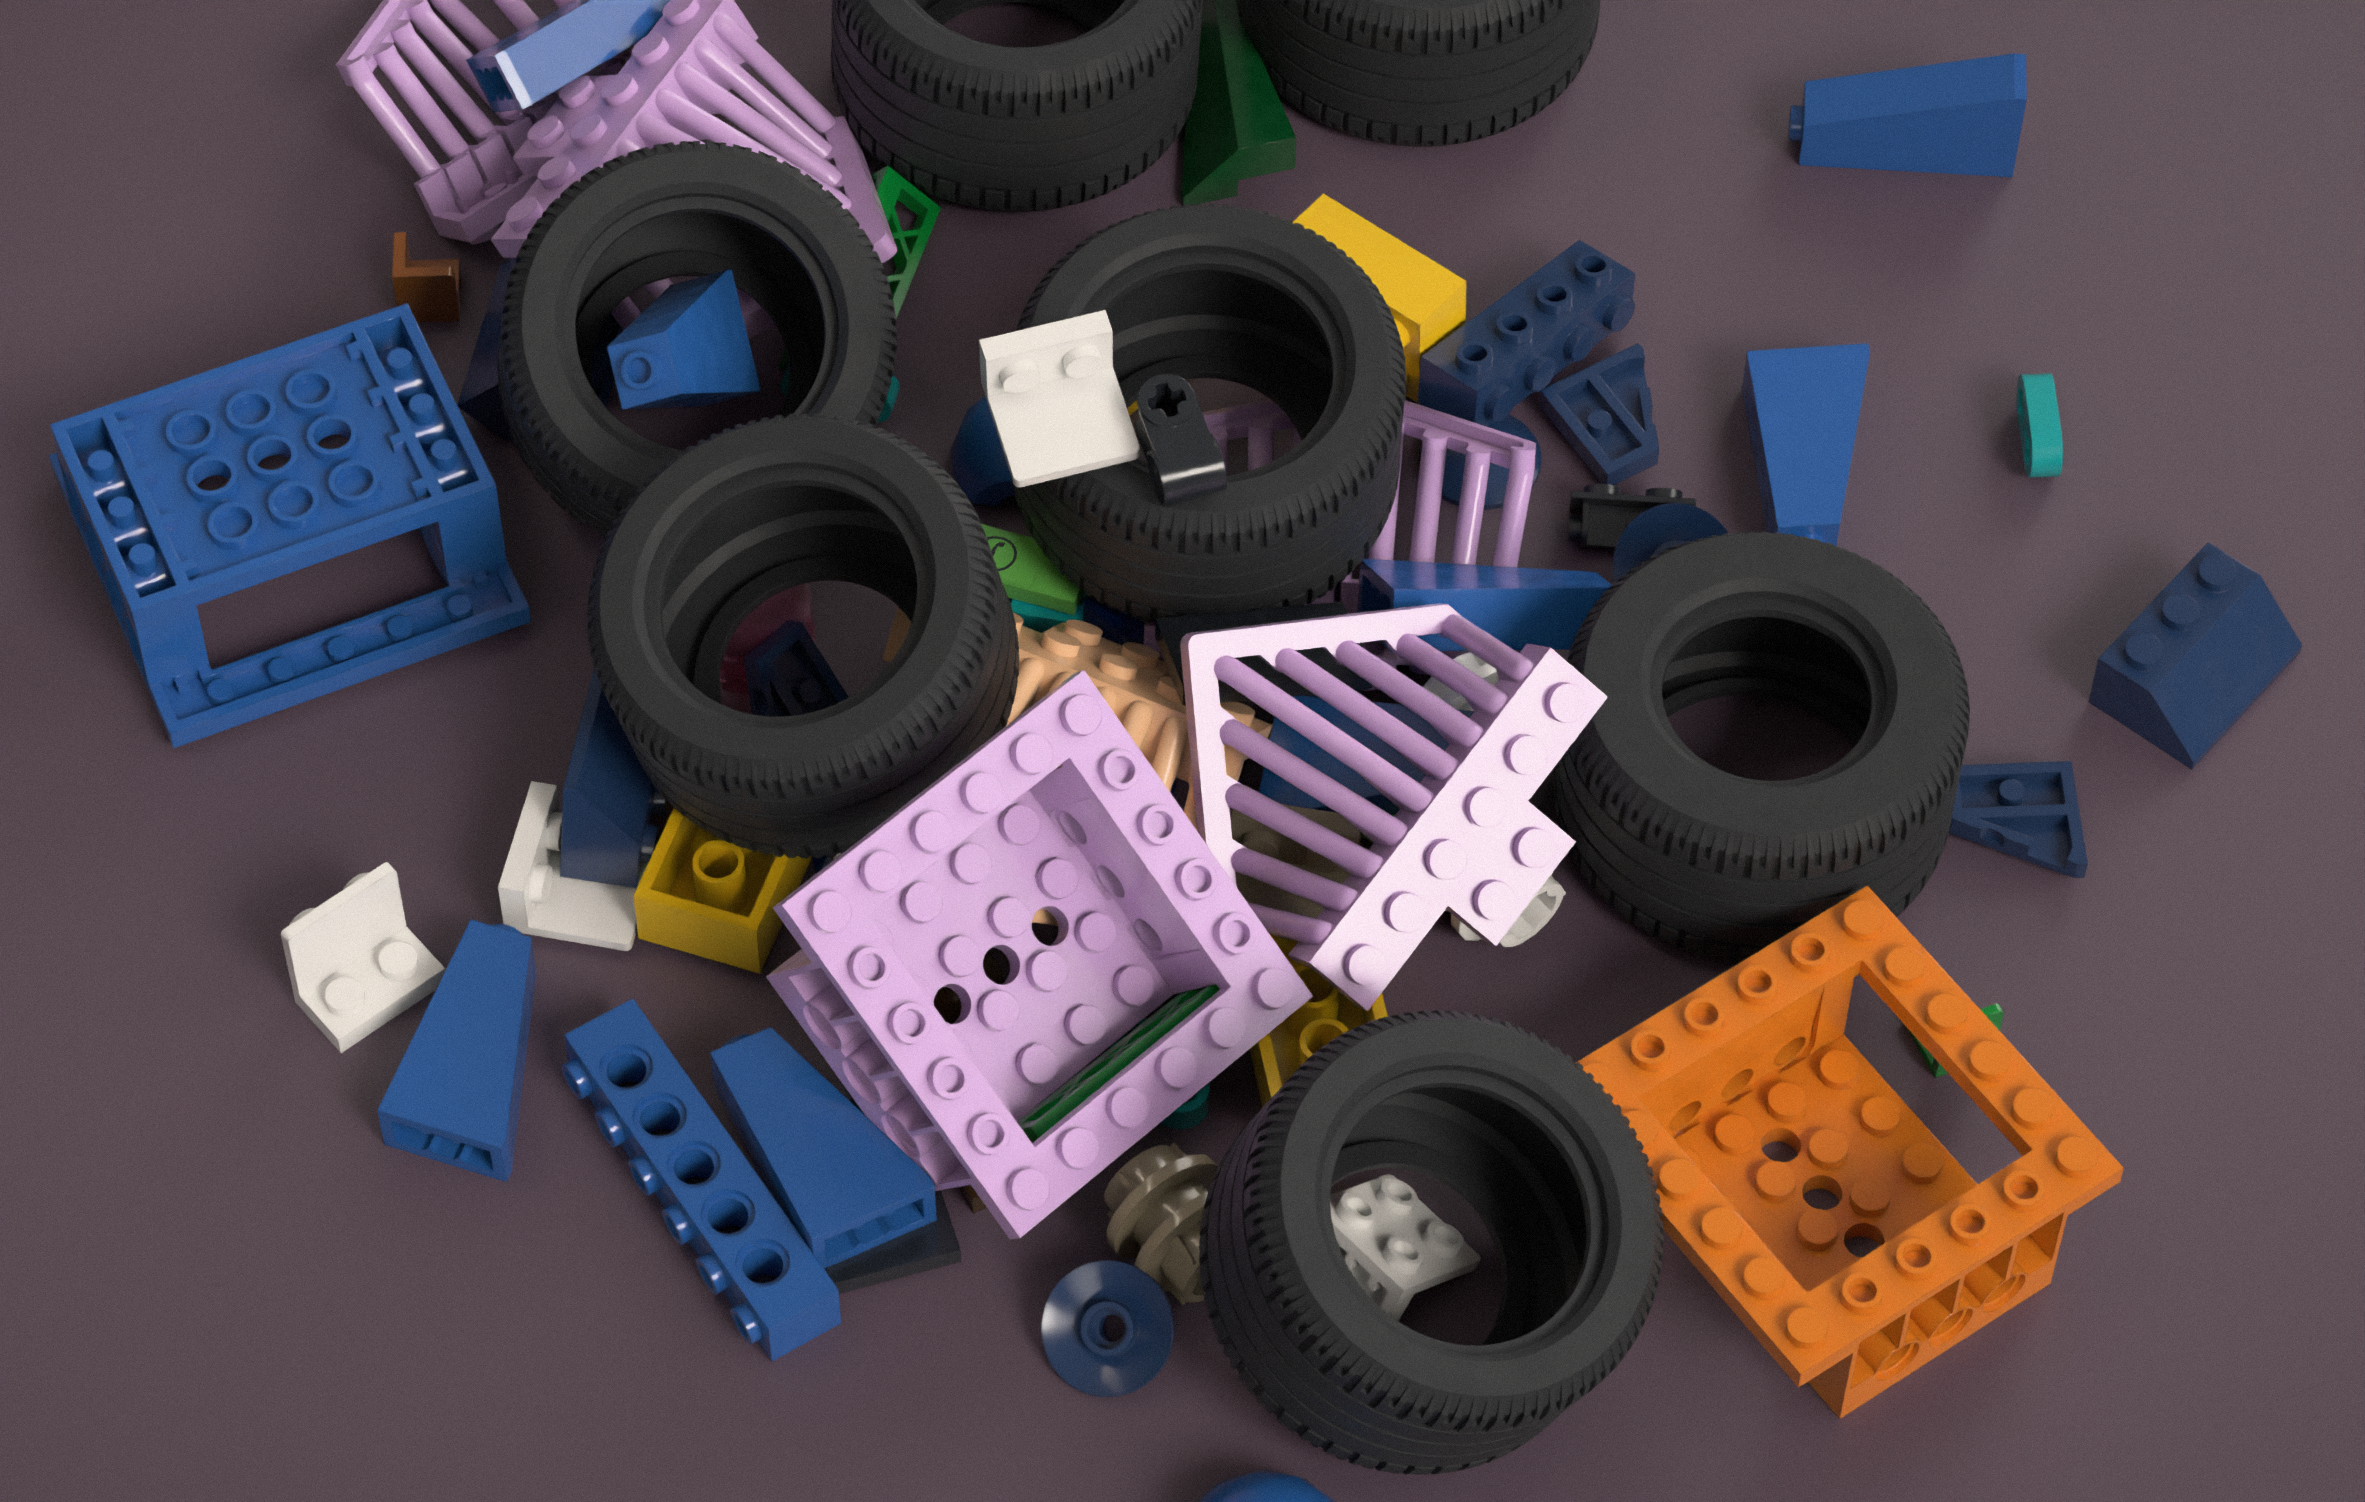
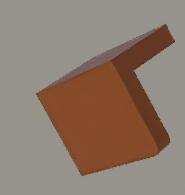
(427, 286)

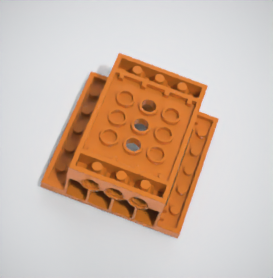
(1769, 1062)

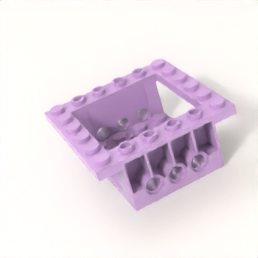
(1032, 820)

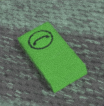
(1029, 574)

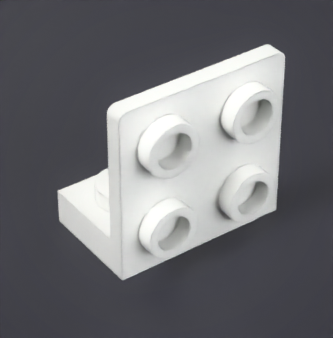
(1057, 399)
(555, 906)
(357, 959)
(1396, 1242)

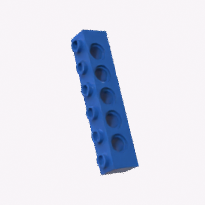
(627, 1048)

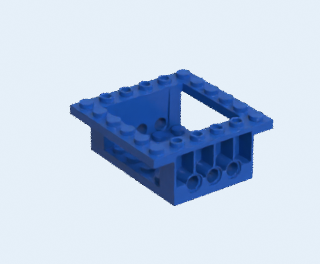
(173, 546)

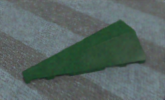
(1236, 115)

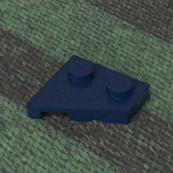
(1607, 415)
(790, 675)
(2023, 813)

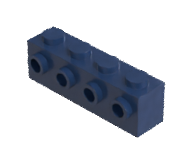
(1528, 336)

